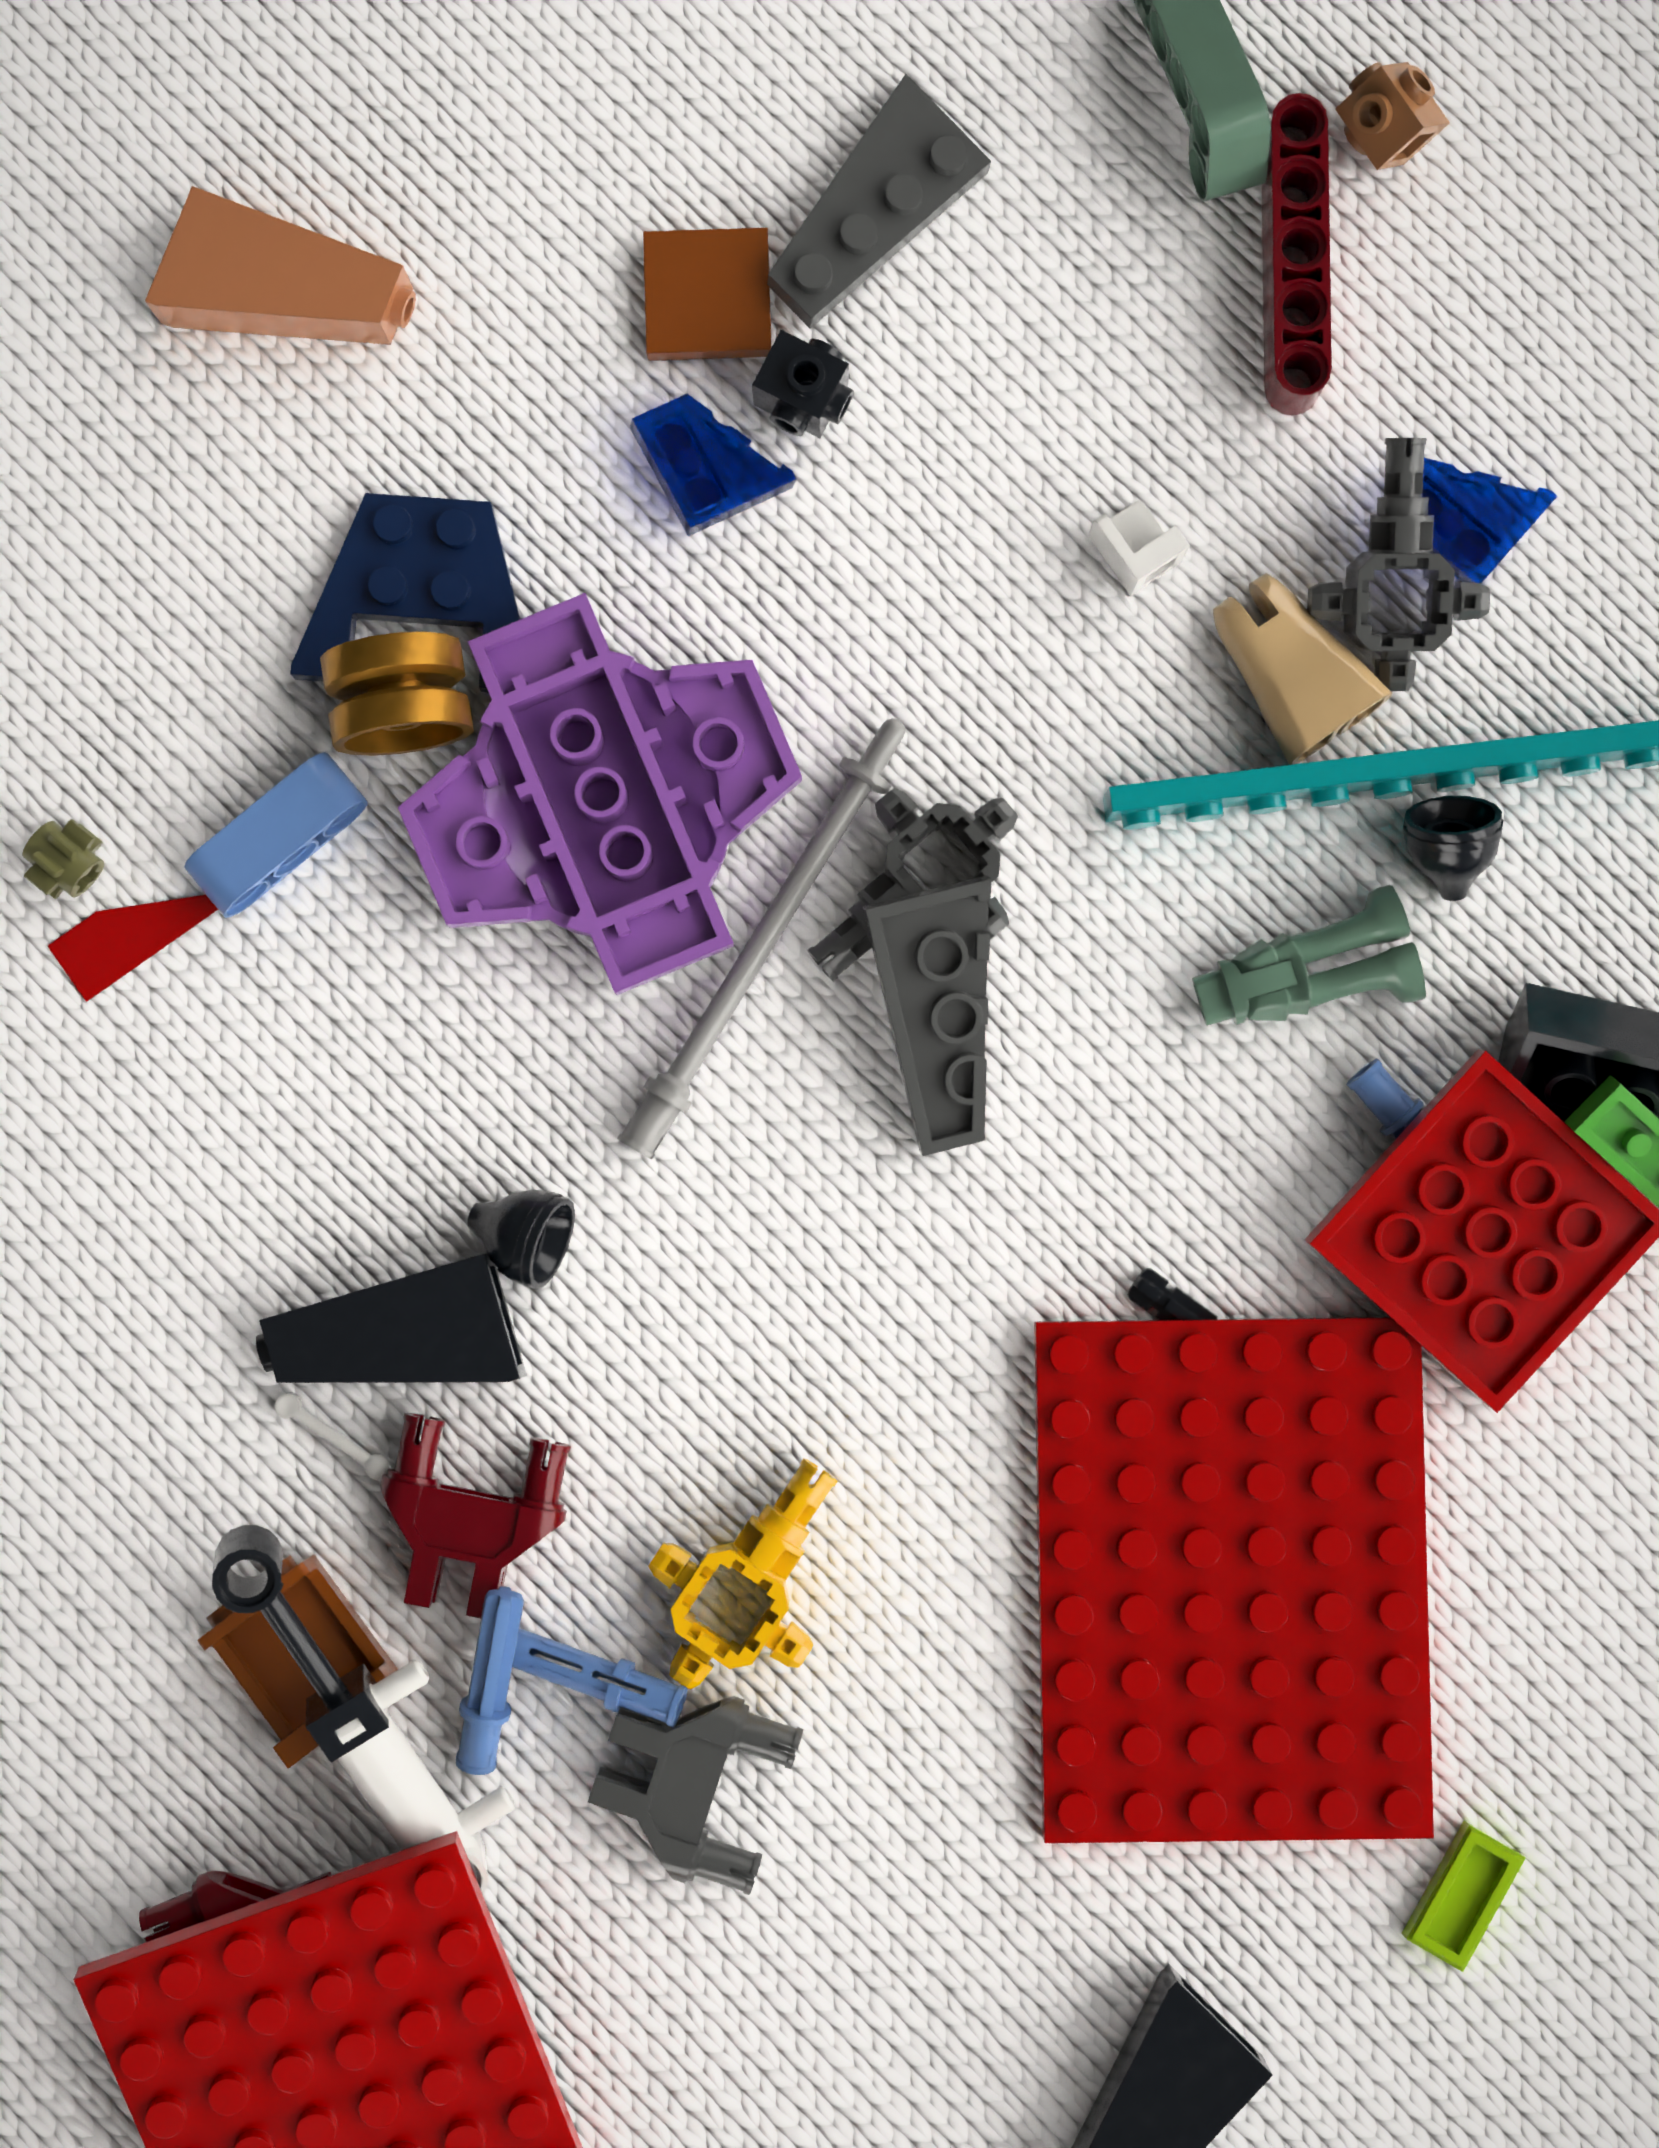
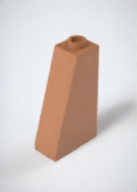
(273, 278)

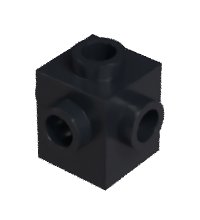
(803, 385)

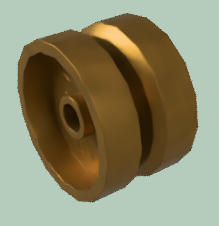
(396, 693)

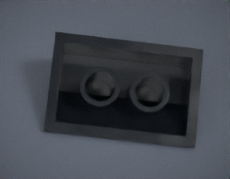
(1572, 1042)

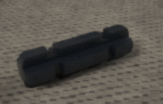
(1151, 1291)

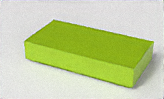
(1463, 1896)

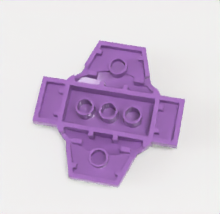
(600, 794)

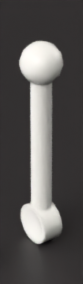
(290, 1406)

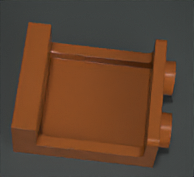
(268, 1669)

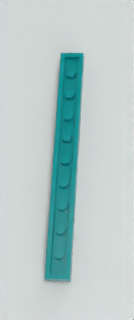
(1386, 774)

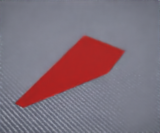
(123, 938)

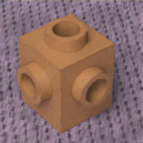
(1391, 113)

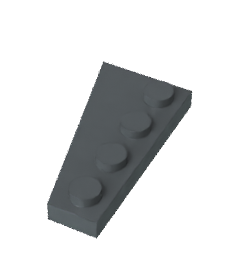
(882, 197)
(934, 985)

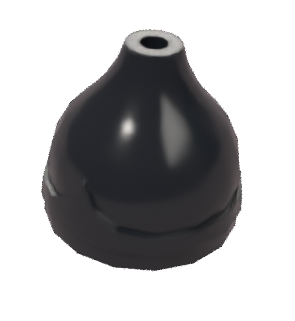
(1453, 840)
(525, 1234)

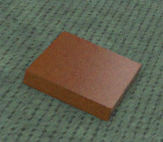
(707, 294)

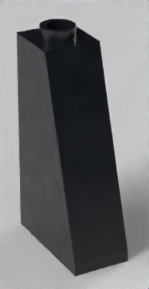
(407, 1330)
(1175, 2075)

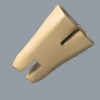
(1296, 670)

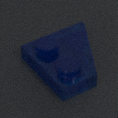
(705, 464)
(1477, 517)

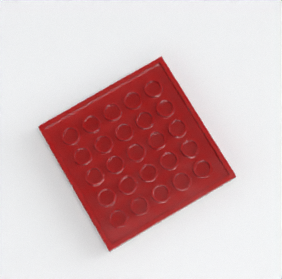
(332, 2020)

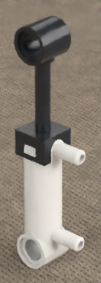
(351, 1712)

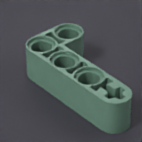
(1214, 93)

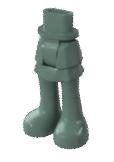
(1272, 977)

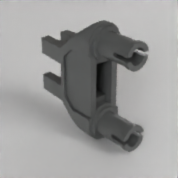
(684, 1783)

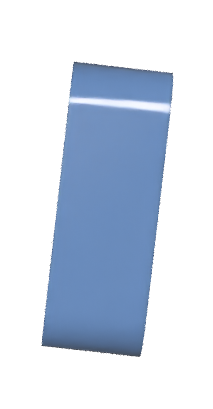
(275, 834)

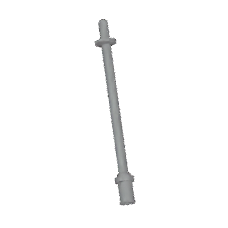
(670, 1090)

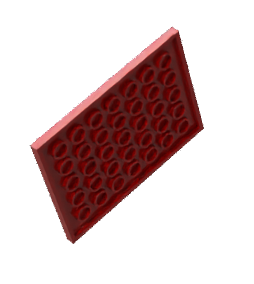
(1232, 1581)

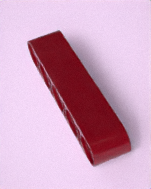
(1304, 227)

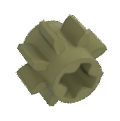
(63, 859)

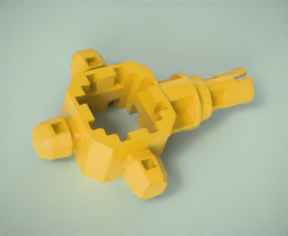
(765, 1555)

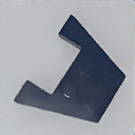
(412, 565)

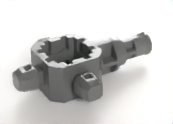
(1400, 540)
(899, 813)

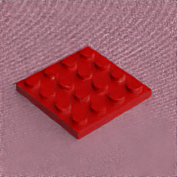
(1488, 1230)

